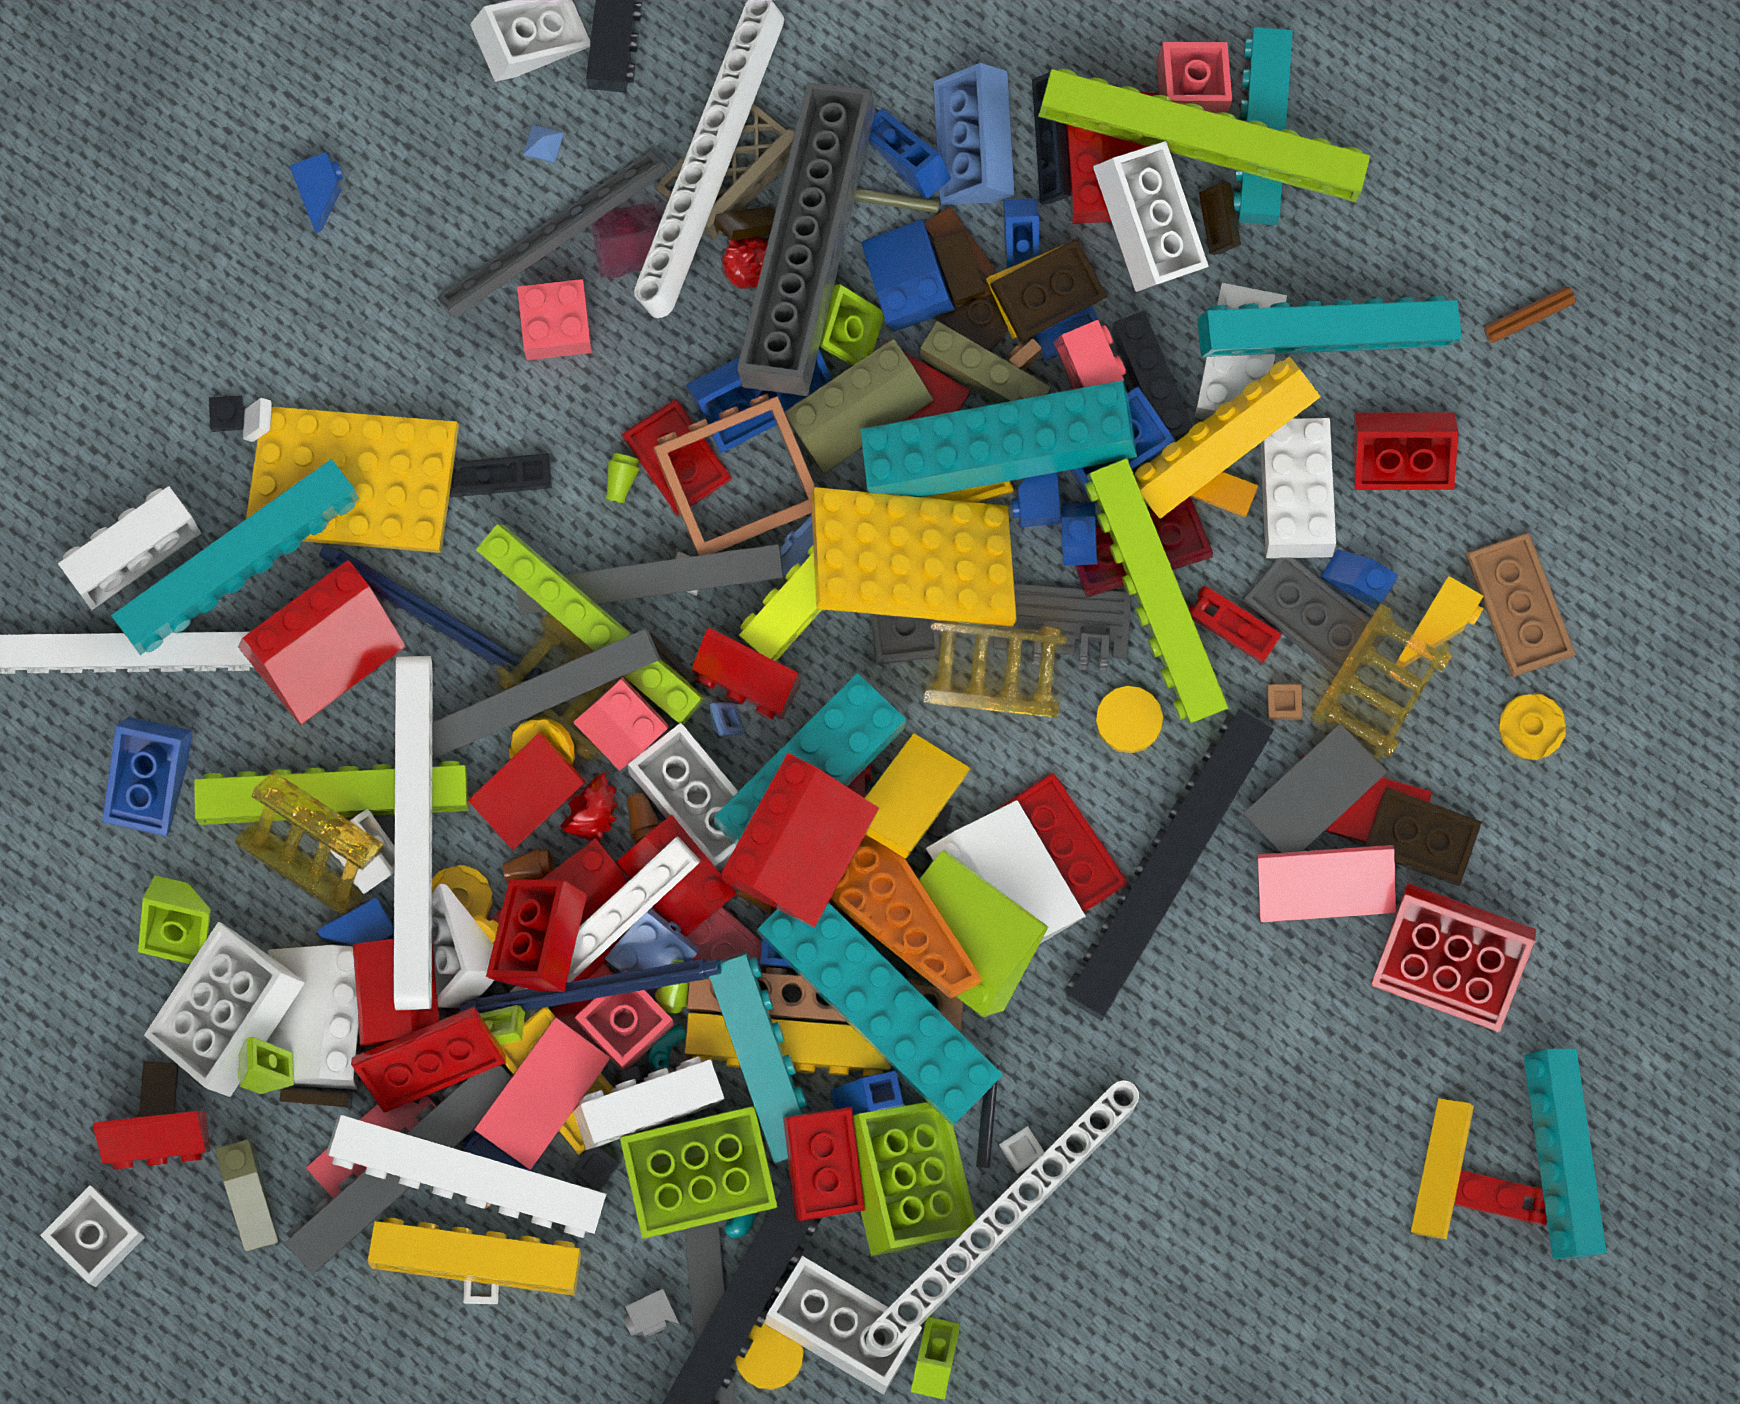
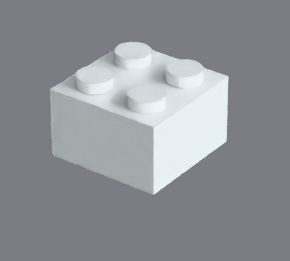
(92, 1236)

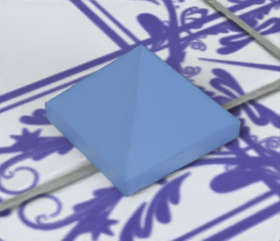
(543, 143)
(718, 723)

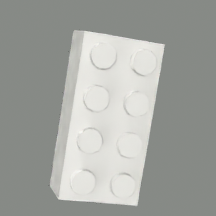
(1150, 216)
(1229, 375)
(1298, 490)
(129, 547)
(688, 786)
(647, 1104)
(834, 1324)

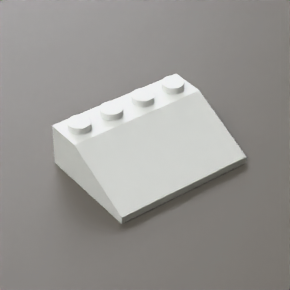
(1015, 861)
(218, 1003)
(323, 1018)

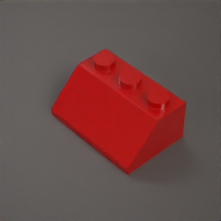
(1405, 450)
(745, 675)
(695, 895)
(537, 934)
(375, 996)
(153, 1139)

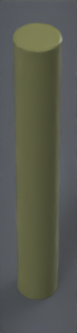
(897, 200)

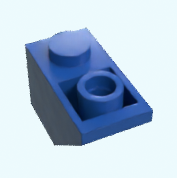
(869, 1093)

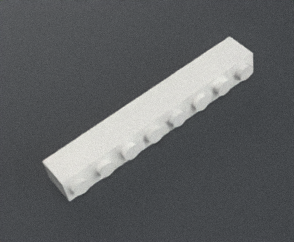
(465, 1174)

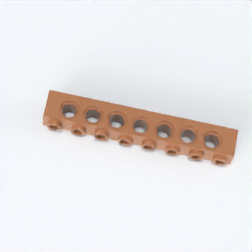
(703, 999)

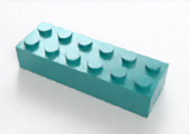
(836, 740)

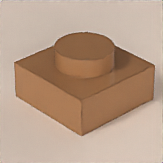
(1025, 355)
(1284, 702)

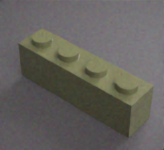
(978, 367)

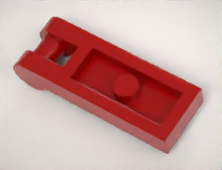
(1234, 625)
(1500, 1198)

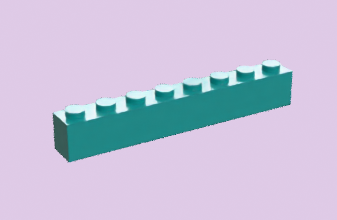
(1328, 327)
(236, 557)

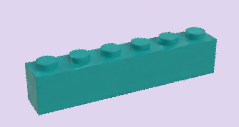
(1268, 103)
(758, 1047)
(1564, 1154)

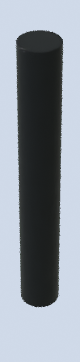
(986, 1127)

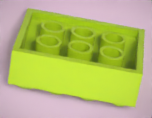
(989, 927)
(698, 1172)
(910, 1179)

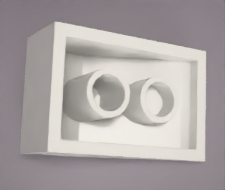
(528, 35)
(459, 951)

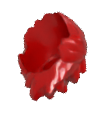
(744, 261)
(592, 810)

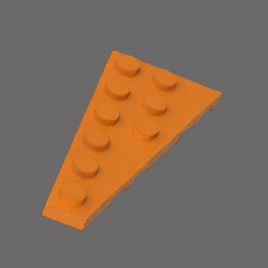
(895, 908)

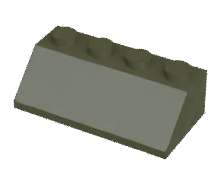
(867, 395)

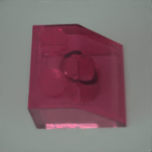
(624, 239)

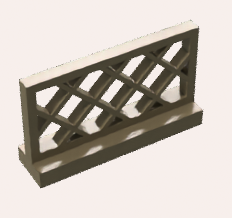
(752, 178)

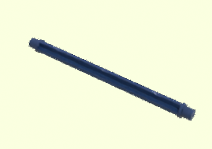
(429, 613)
(601, 986)

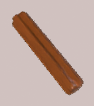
(1529, 314)

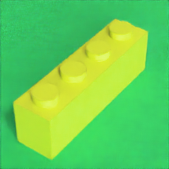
(785, 612)

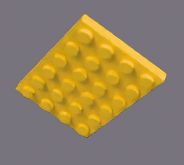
(392, 462)
(912, 557)

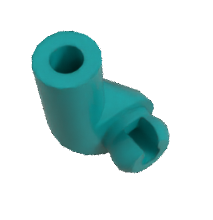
(660, 1052)
(740, 1226)

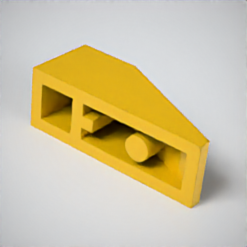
(1446, 617)

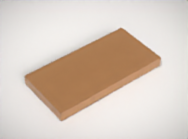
(1520, 604)

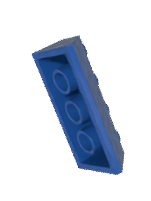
(723, 390)

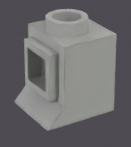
(650, 1315)

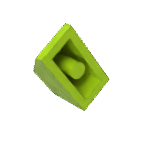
(264, 1066)
(935, 1358)

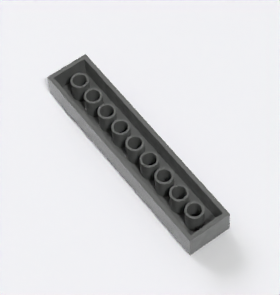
(806, 239)

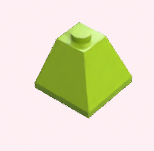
(850, 326)
(173, 921)

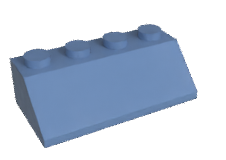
(974, 135)

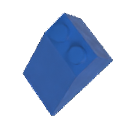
(907, 276)
(1149, 435)
(146, 775)

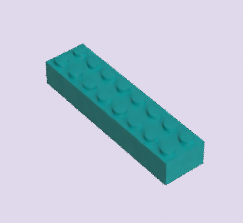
(1000, 442)
(884, 1009)

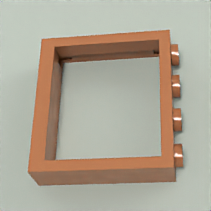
(701, 430)

